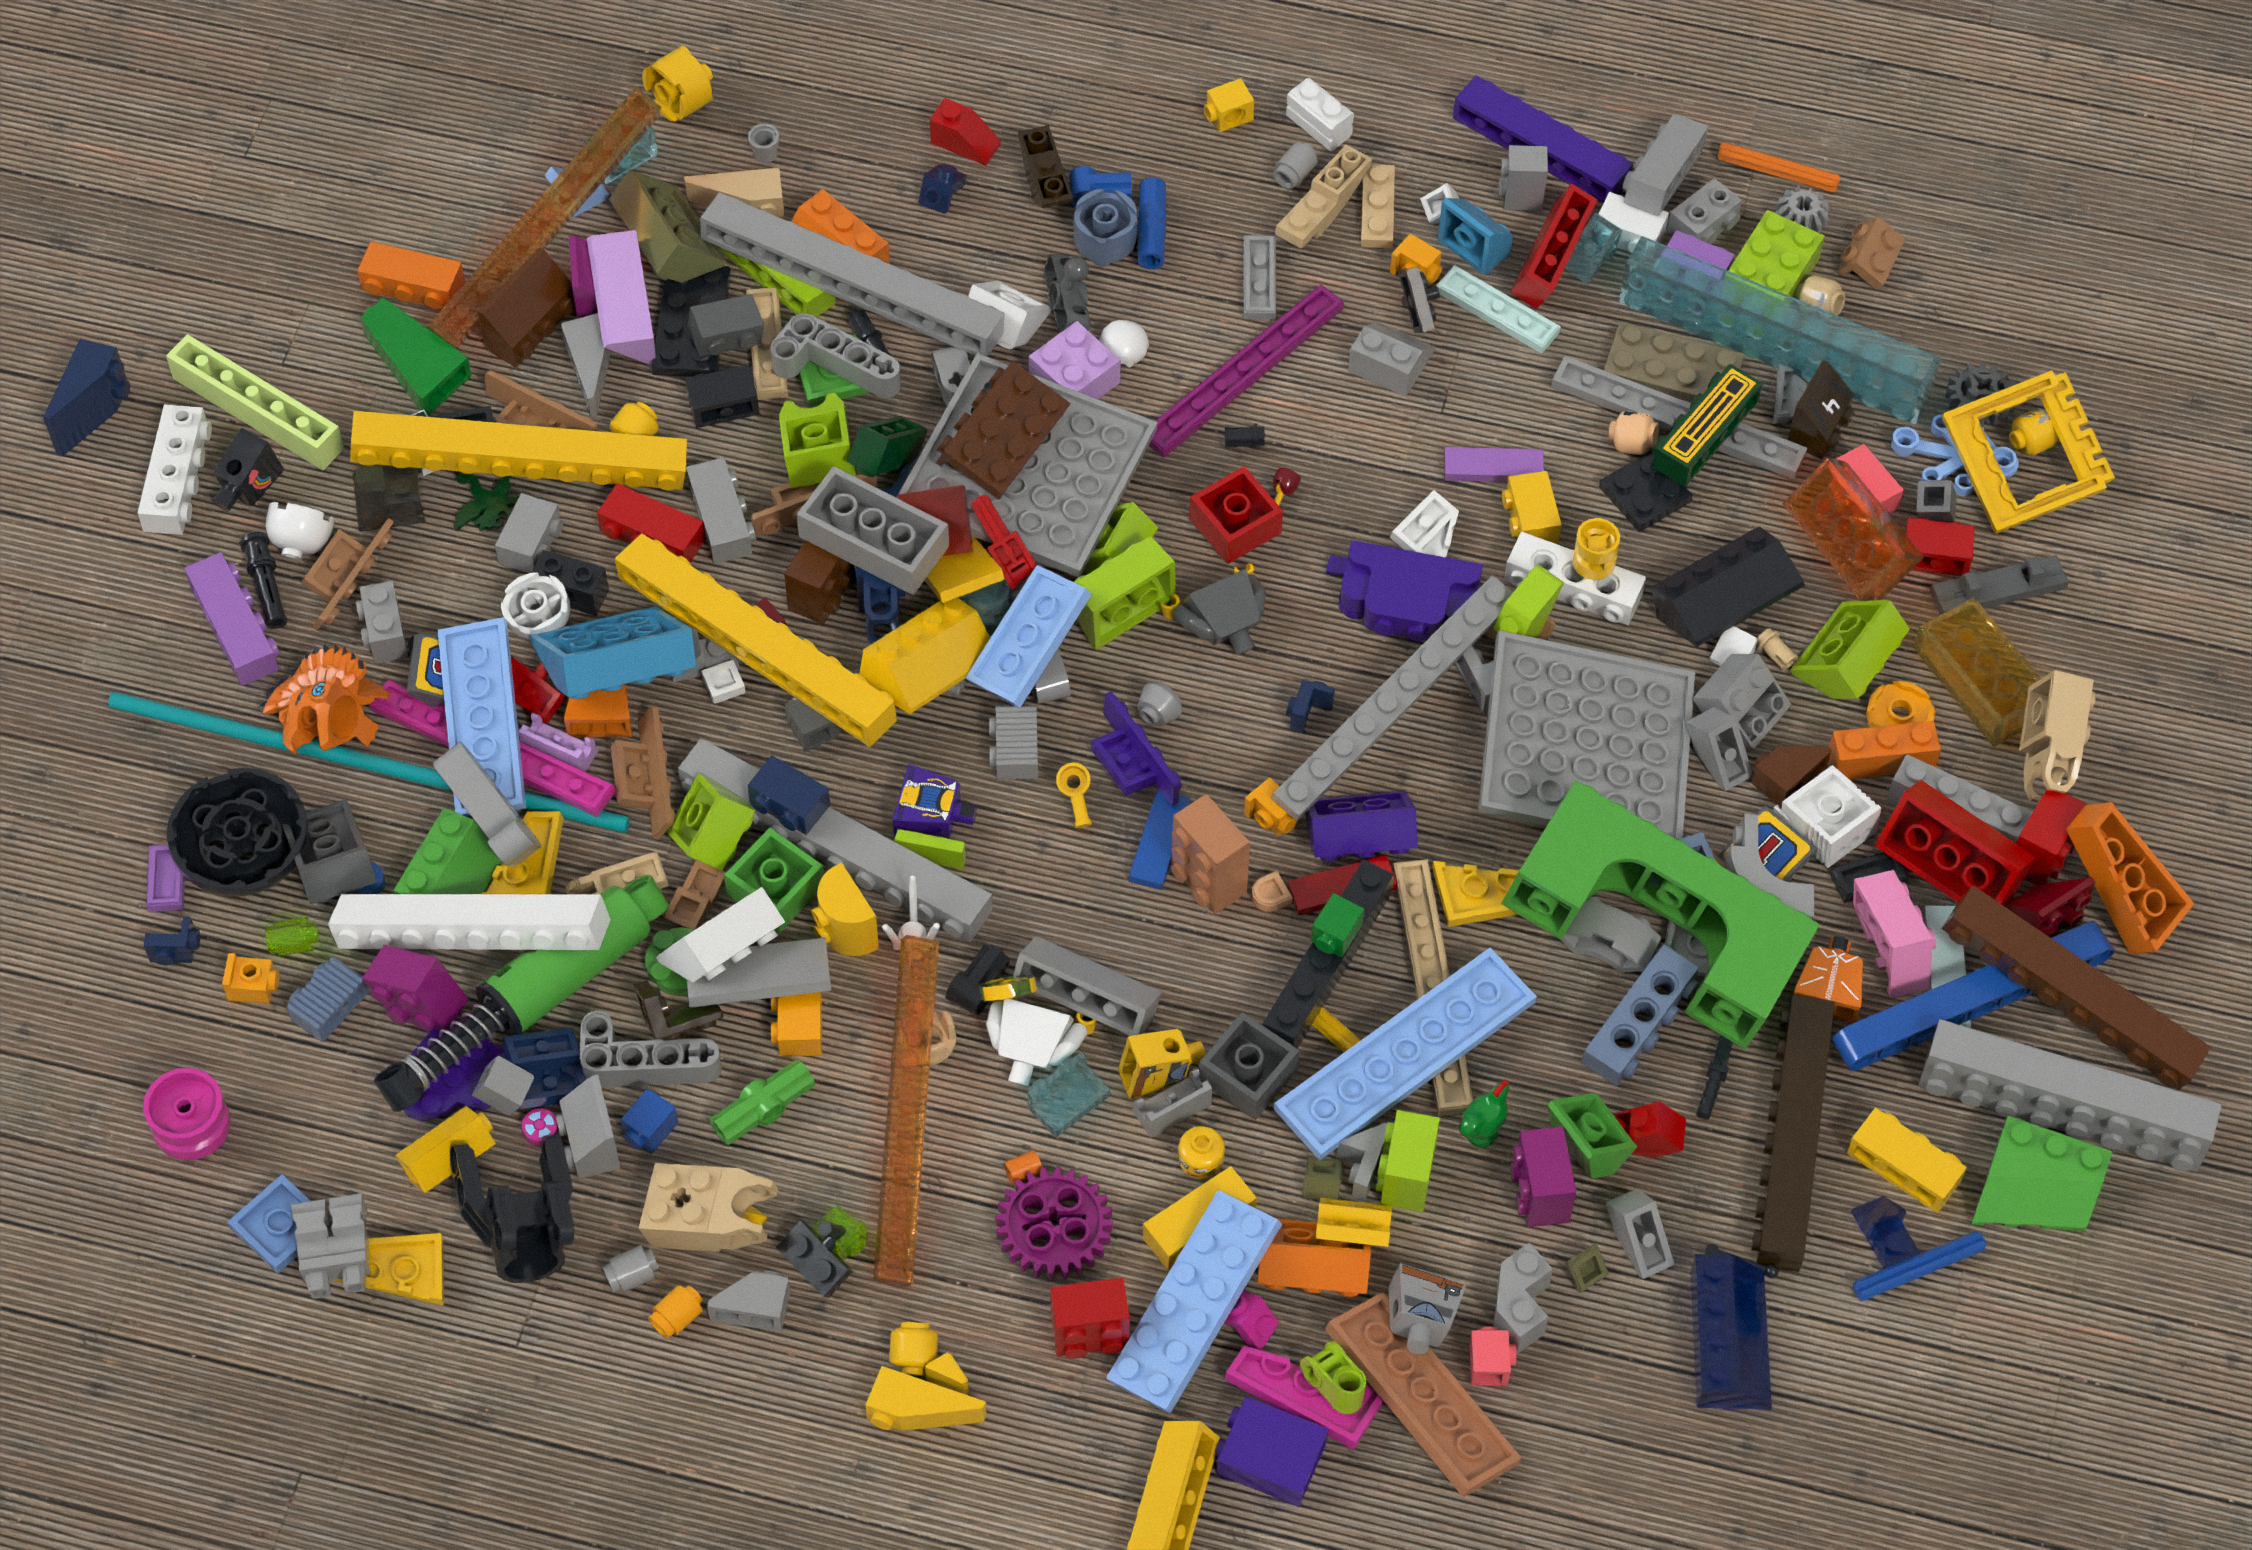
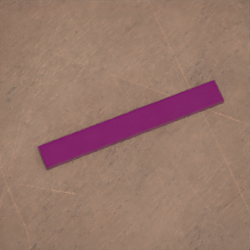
(1244, 369)

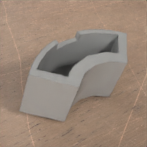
(1612, 936)

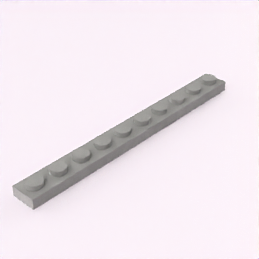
(1391, 700)

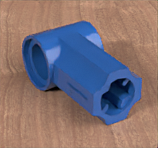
(1086, 179)

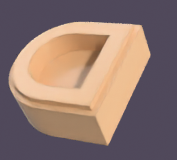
(1270, 893)

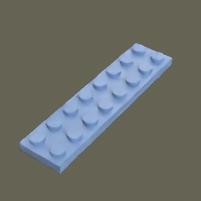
(1404, 1053)

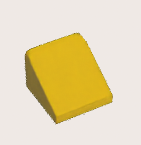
(947, 1373)

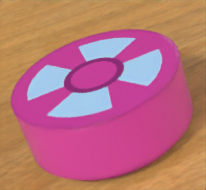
(537, 1124)

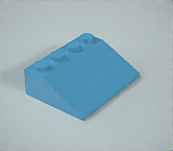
(615, 651)

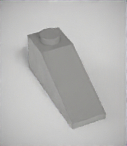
(588, 357)

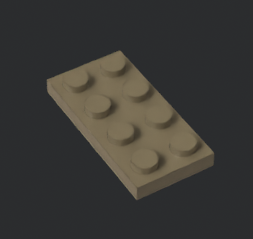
(1667, 361)

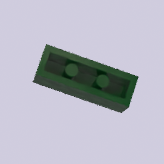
(886, 445)

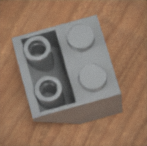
(1748, 693)

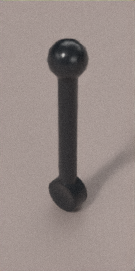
(1770, 1271)

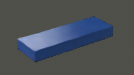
(1155, 847)

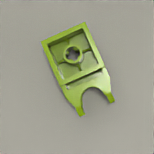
(815, 440)

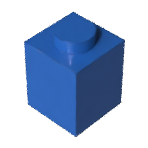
(648, 1121)

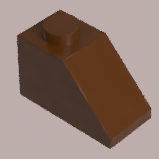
(1788, 770)

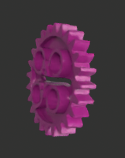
(1060, 1252)

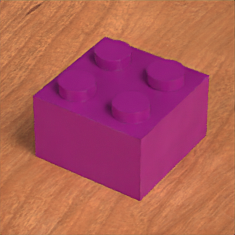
(414, 989)
(1543, 1177)

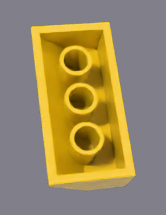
(926, 654)

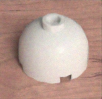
(298, 529)
(535, 605)

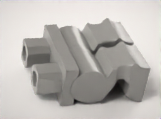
(334, 1256)

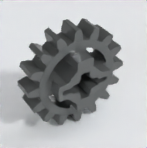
(1975, 385)

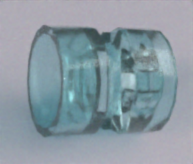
(990, 604)

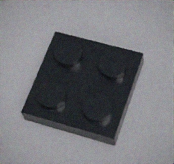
(1644, 492)

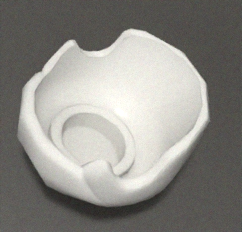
(1126, 341)

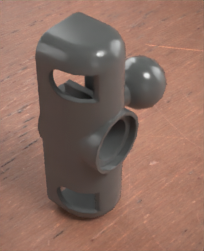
(1068, 294)

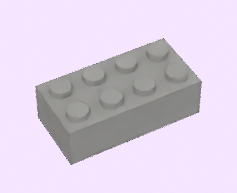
(873, 530)

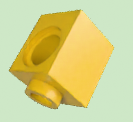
(1229, 105)

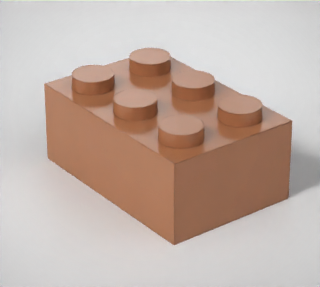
(1209, 854)

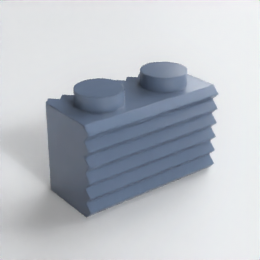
(327, 998)

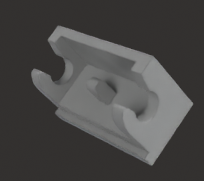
(1173, 1104)

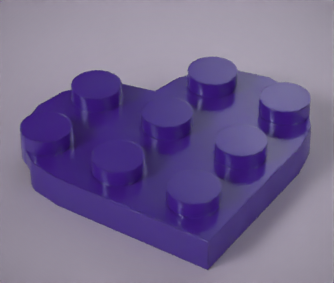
(456, 1087)

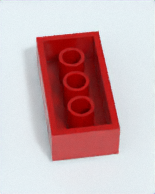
(1952, 846)

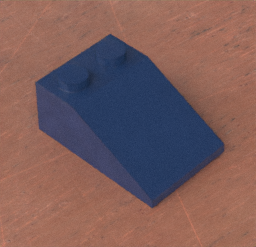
(86, 394)

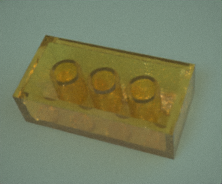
(1978, 668)

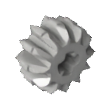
(1804, 208)

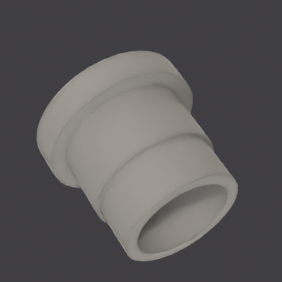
(764, 142)

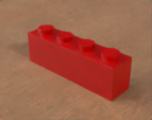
(1553, 246)

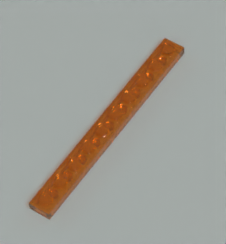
(906, 1111)

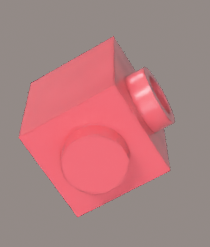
(1491, 1357)

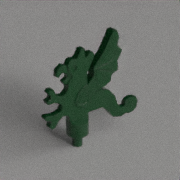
(489, 502)

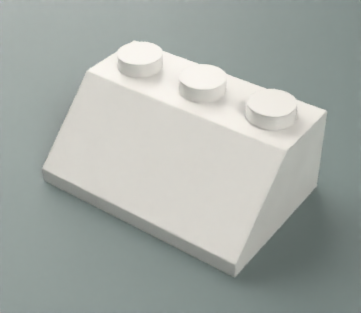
(724, 938)

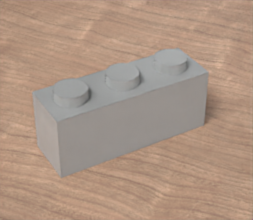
(721, 510)

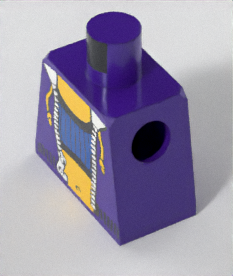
(930, 804)

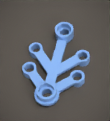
(1911, 438)

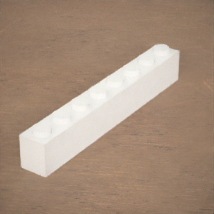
(470, 921)

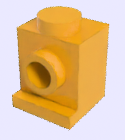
(1417, 253)
(1266, 811)
(250, 979)

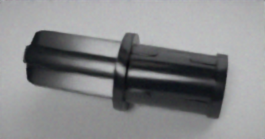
(866, 331)

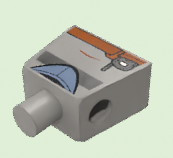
(1422, 1306)

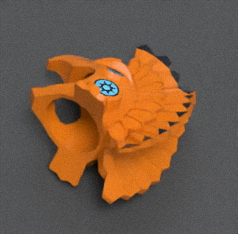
(325, 700)

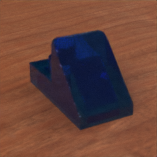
(1884, 1230)

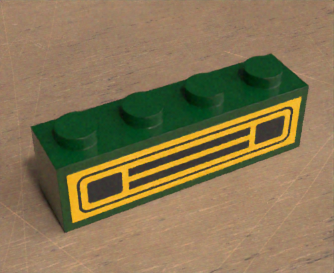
(1706, 424)

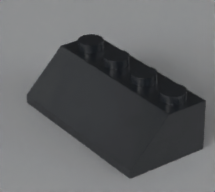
(1726, 587)

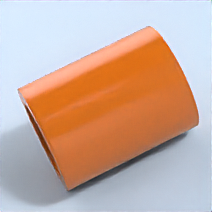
(1020, 1165)

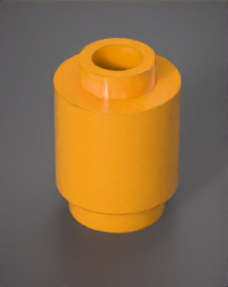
(676, 1311)

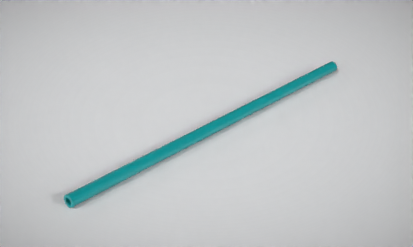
(342, 756)

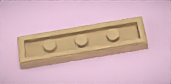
(766, 382)

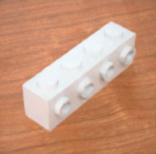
(174, 469)

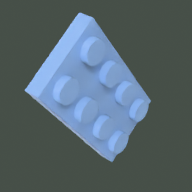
(1028, 636)

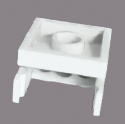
(1831, 815)

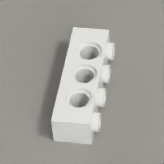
(1623, 586)

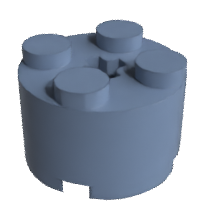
(1105, 226)

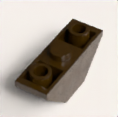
(1044, 168)

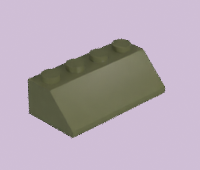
(665, 228)

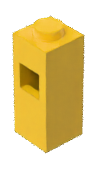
(428, 1158)

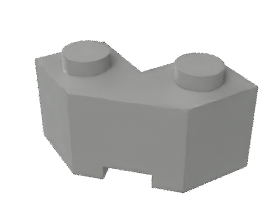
(1519, 1281)

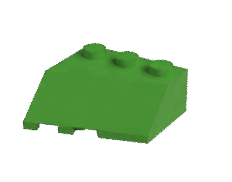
(2041, 1179)

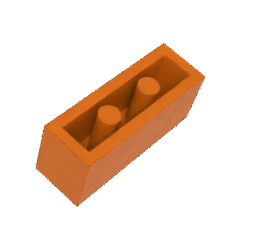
(409, 275)
(1882, 748)

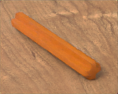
(1778, 167)

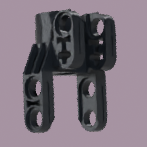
(522, 1228)

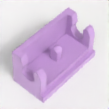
(559, 744)

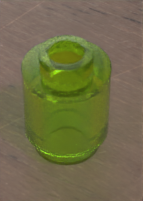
(291, 936)

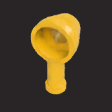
(1077, 771)

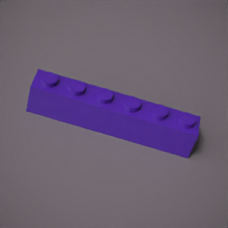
(1513, 122)

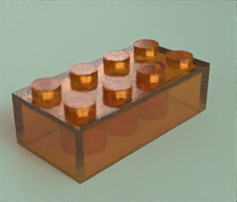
(1853, 530)

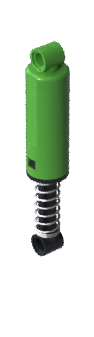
(526, 992)

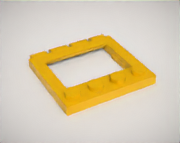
(1984, 468)

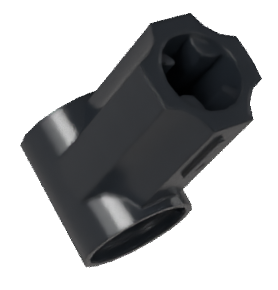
(985, 967)

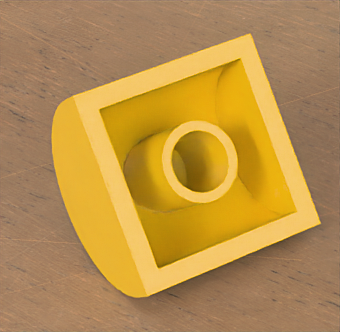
(844, 915)

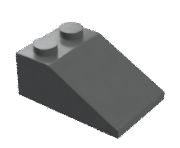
(334, 854)

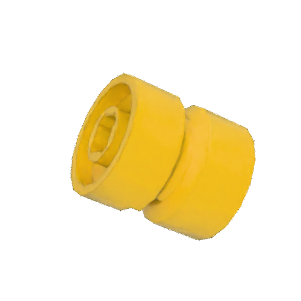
(1596, 548)

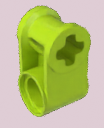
(1332, 1373)

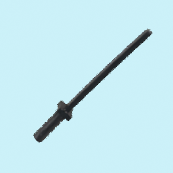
(1717, 1073)

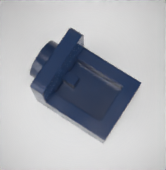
(939, 186)
(1309, 695)
(173, 948)

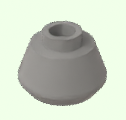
(1159, 704)

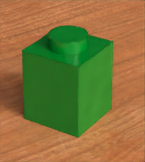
(1337, 925)

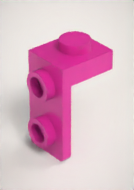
(1252, 1320)

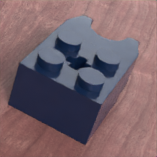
(878, 601)

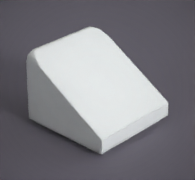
(1433, 201)
(1733, 642)

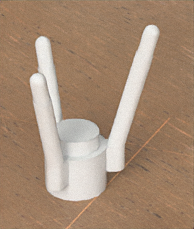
(912, 927)

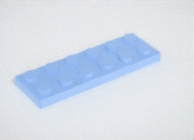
(482, 703)
(1194, 1301)

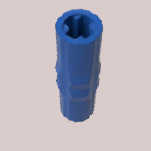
(1152, 223)

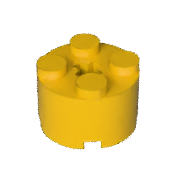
(678, 83)

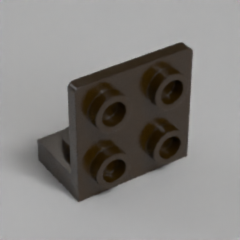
(670, 1023)

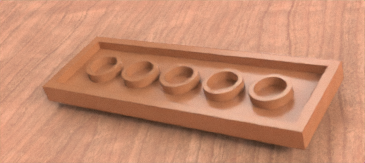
(1424, 1398)

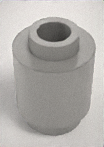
(1295, 165)
(630, 1269)

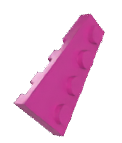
(1286, 1388)

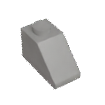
(1720, 747)
(1640, 1232)
(753, 1302)

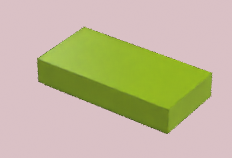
(935, 849)

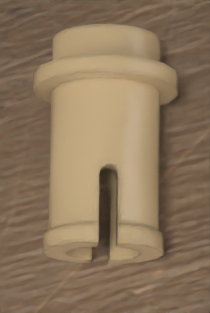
(1776, 649)

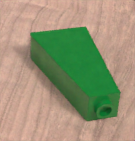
(416, 356)

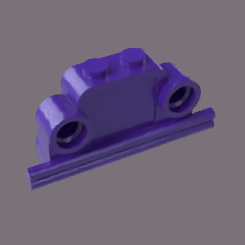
(1402, 589)

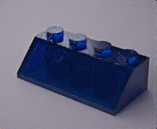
(1730, 1333)

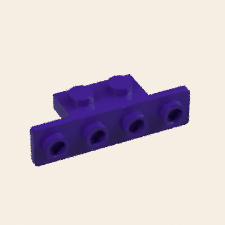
(1130, 755)

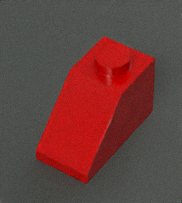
(963, 132)

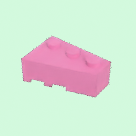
(1897, 930)

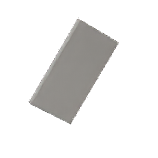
(767, 973)

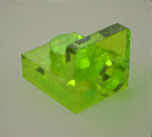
(855, 1237)

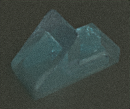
(1595, 244)

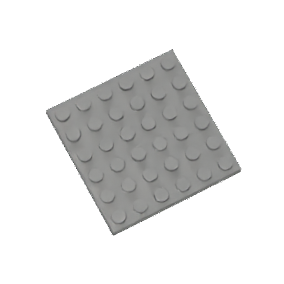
(1065, 487)
(1588, 719)

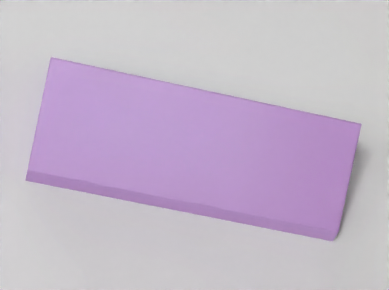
(621, 295)

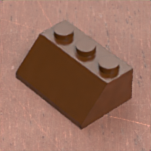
(526, 309)

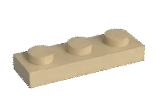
(1378, 207)

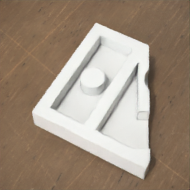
(1428, 527)

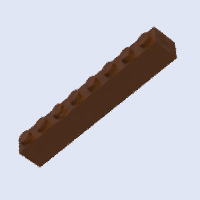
(2075, 988)

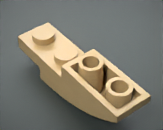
(1325, 199)

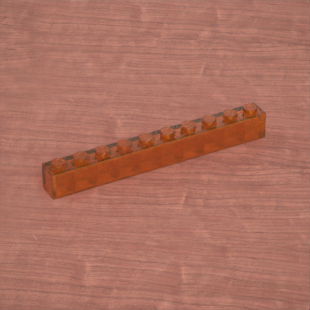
(548, 214)

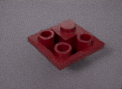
(2054, 904)

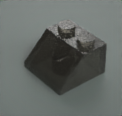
(388, 493)

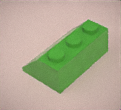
(451, 859)

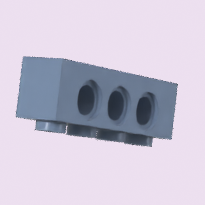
(1665, 970)

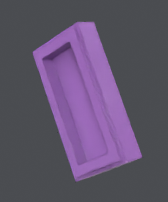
(165, 881)

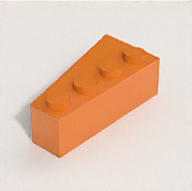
(2129, 878)

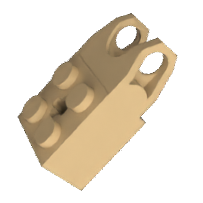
(2055, 730)
(703, 1207)

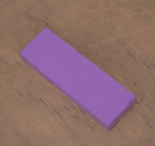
(1490, 463)

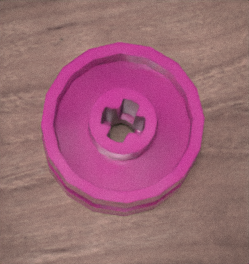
(187, 1114)

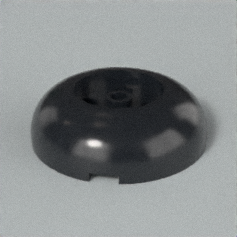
(232, 812)

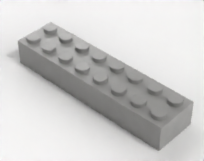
(2069, 1096)

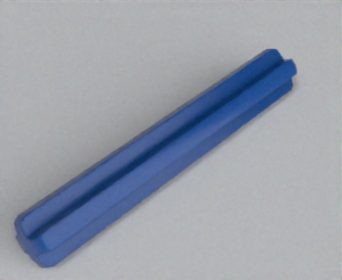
(1919, 1265)

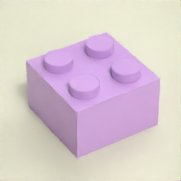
(1077, 362)

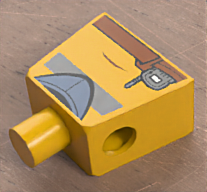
(1157, 1061)

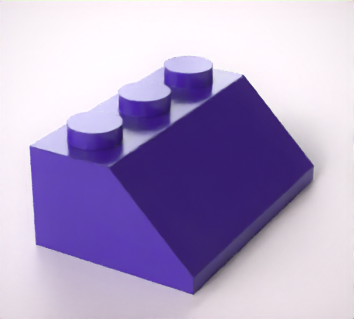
(1362, 825)

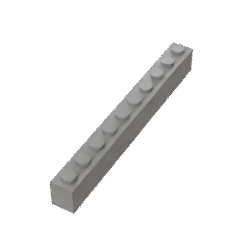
(852, 275)
(866, 855)

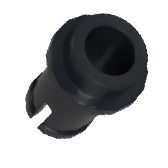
(1245, 436)

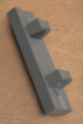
(2002, 584)

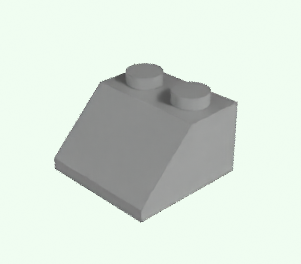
(1388, 357)
(588, 1130)

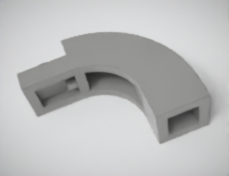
(1745, 860)

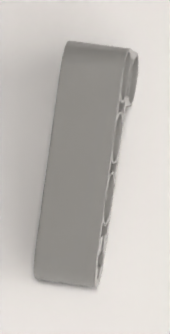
(793, 349)
(488, 806)
(649, 1053)

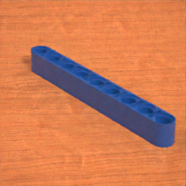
(1953, 1002)

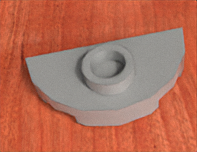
(1788, 393)

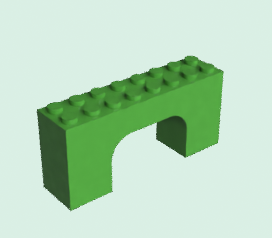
(1746, 932)

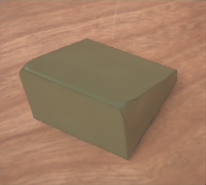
(1322, 1178)

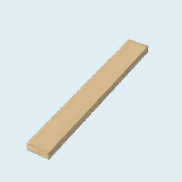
(1429, 969)

